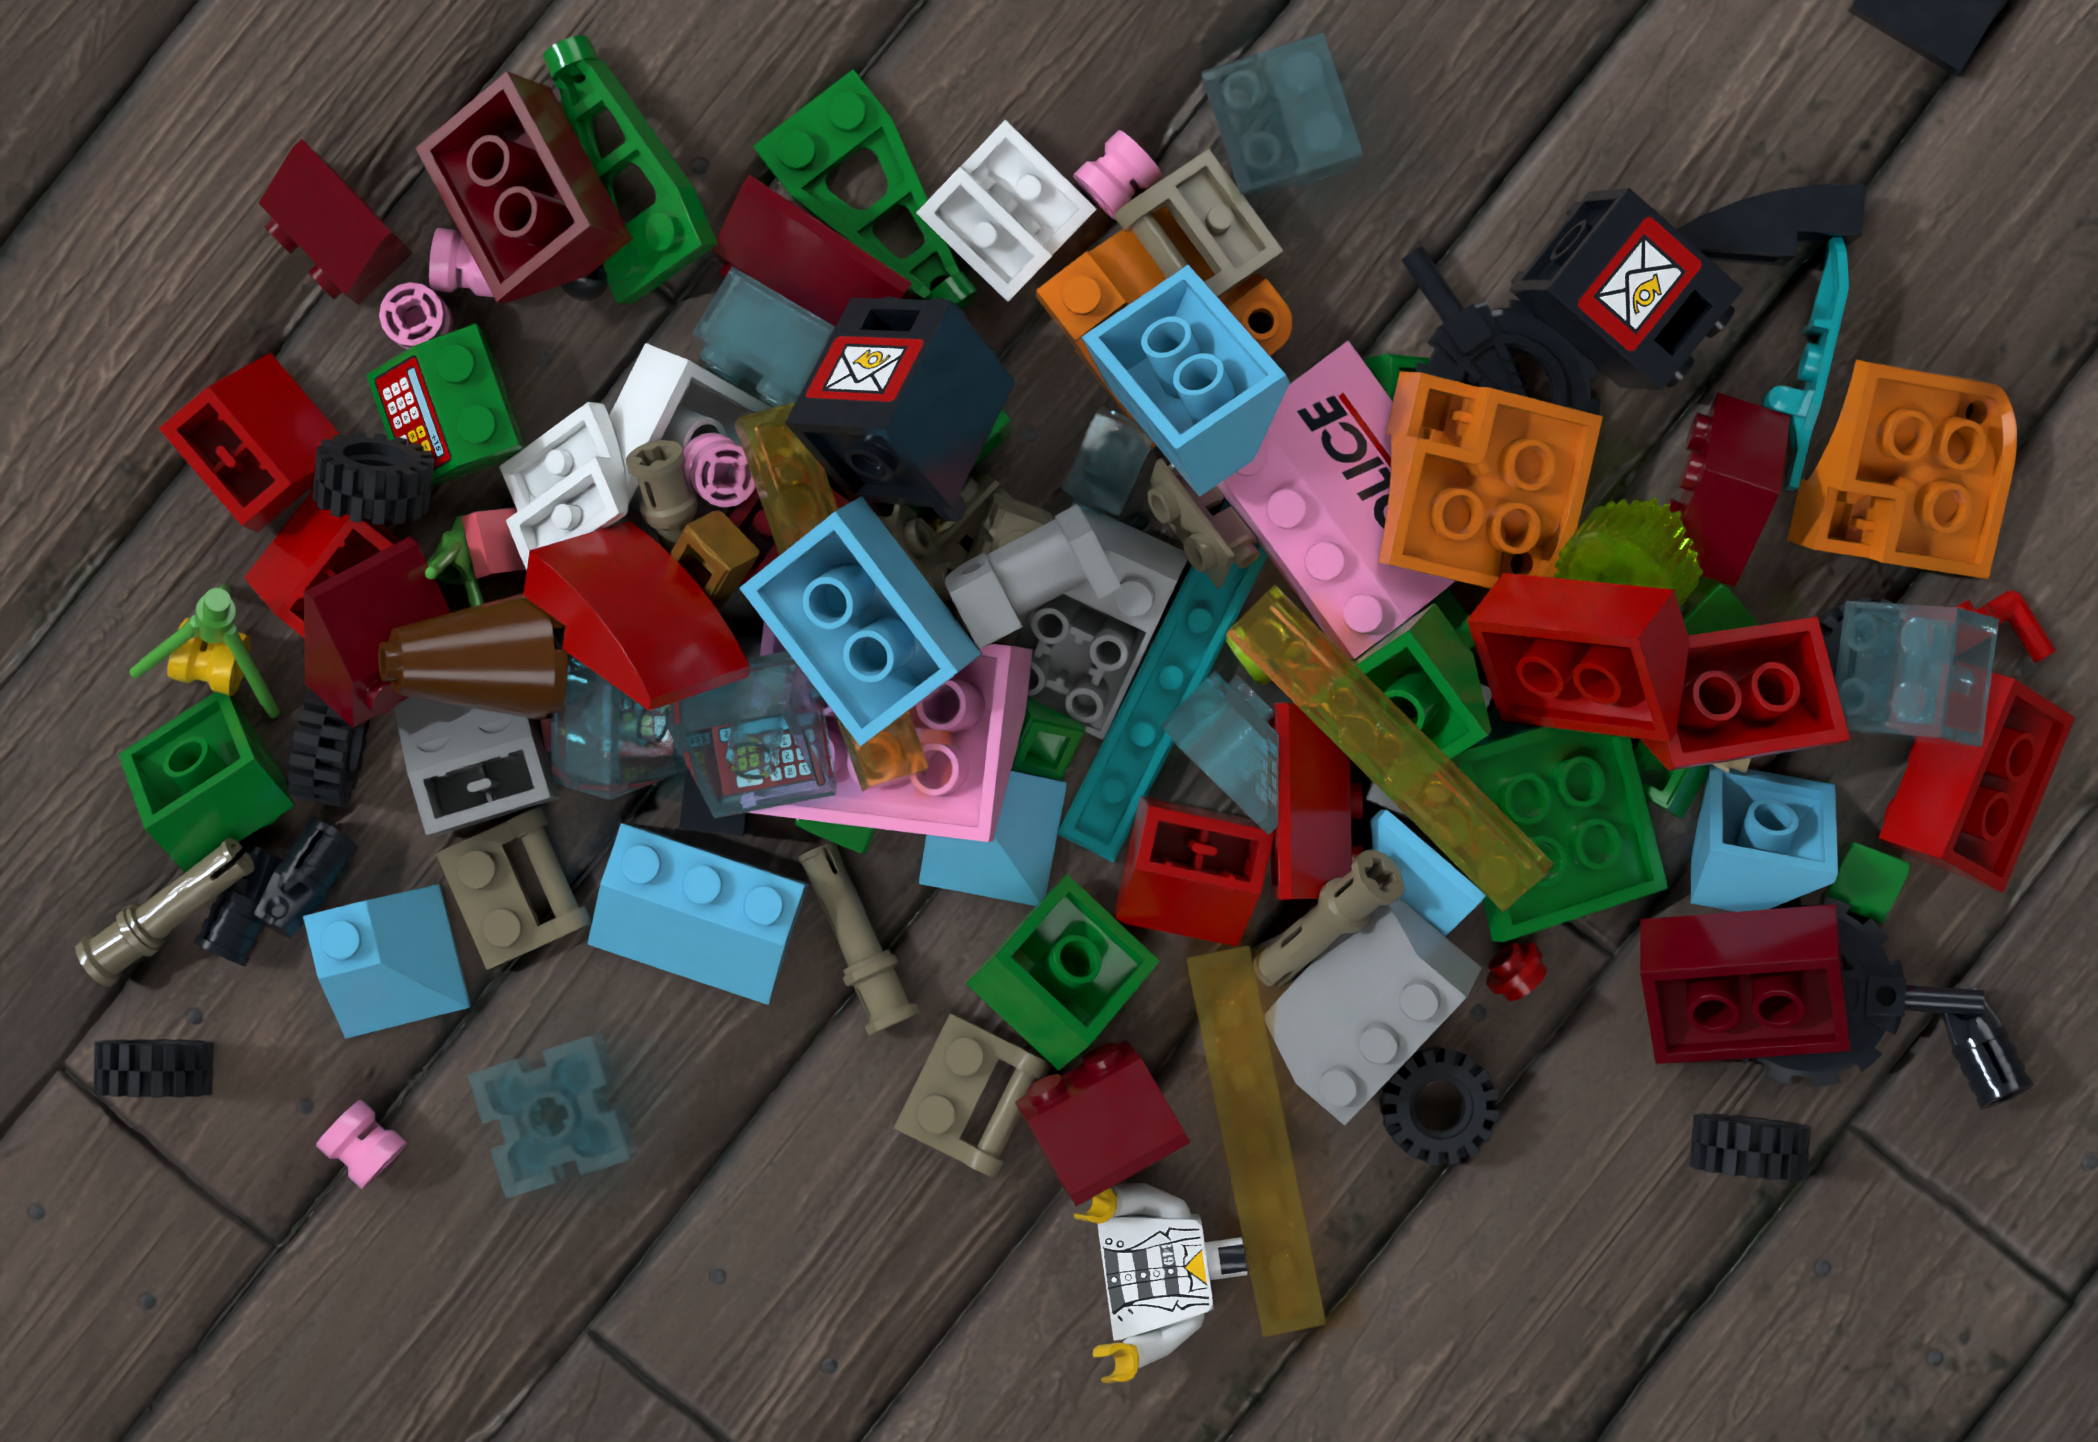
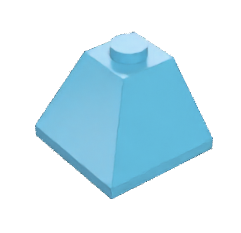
(1762, 840)
(1021, 853)
(1430, 882)
(388, 960)

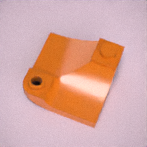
(1123, 271)
(1911, 473)
(1482, 480)

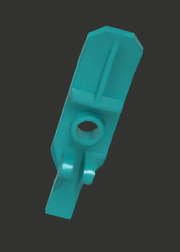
(1815, 360)

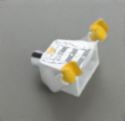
(1155, 1272)

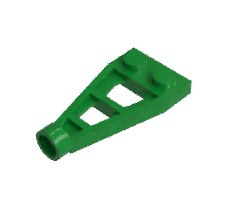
(825, 136)
(675, 226)

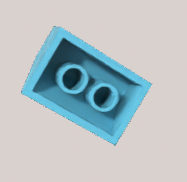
(1190, 378)
(860, 620)
(696, 913)

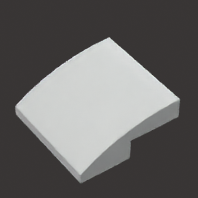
(1006, 210)
(567, 481)

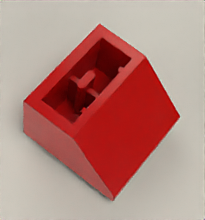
(252, 440)
(309, 552)
(1192, 871)

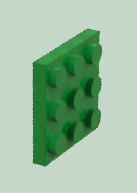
(1582, 808)

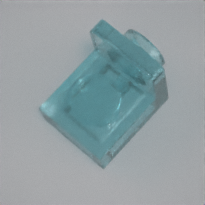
(1108, 463)

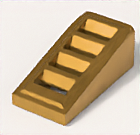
(721, 550)

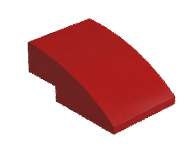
(634, 615)

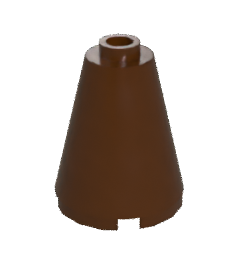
(482, 659)

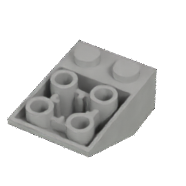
(1093, 646)
(471, 763)

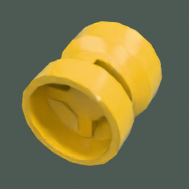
(208, 664)

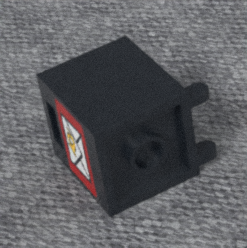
(1627, 290)
(901, 403)

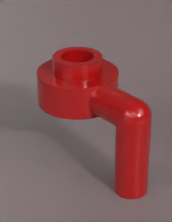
(2013, 608)

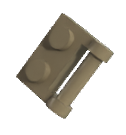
(1213, 219)
(495, 898)
(952, 1086)

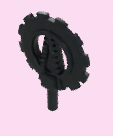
(1478, 344)
(1874, 1001)

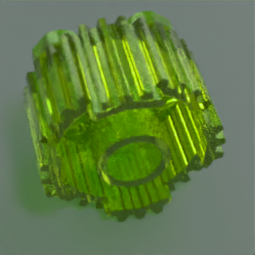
(1632, 547)

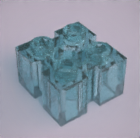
(536, 1149)

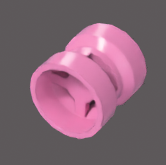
(1117, 175)
(453, 265)
(425, 322)
(708, 461)
(361, 1144)

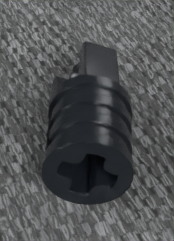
(304, 877)
(231, 925)
(1986, 1057)

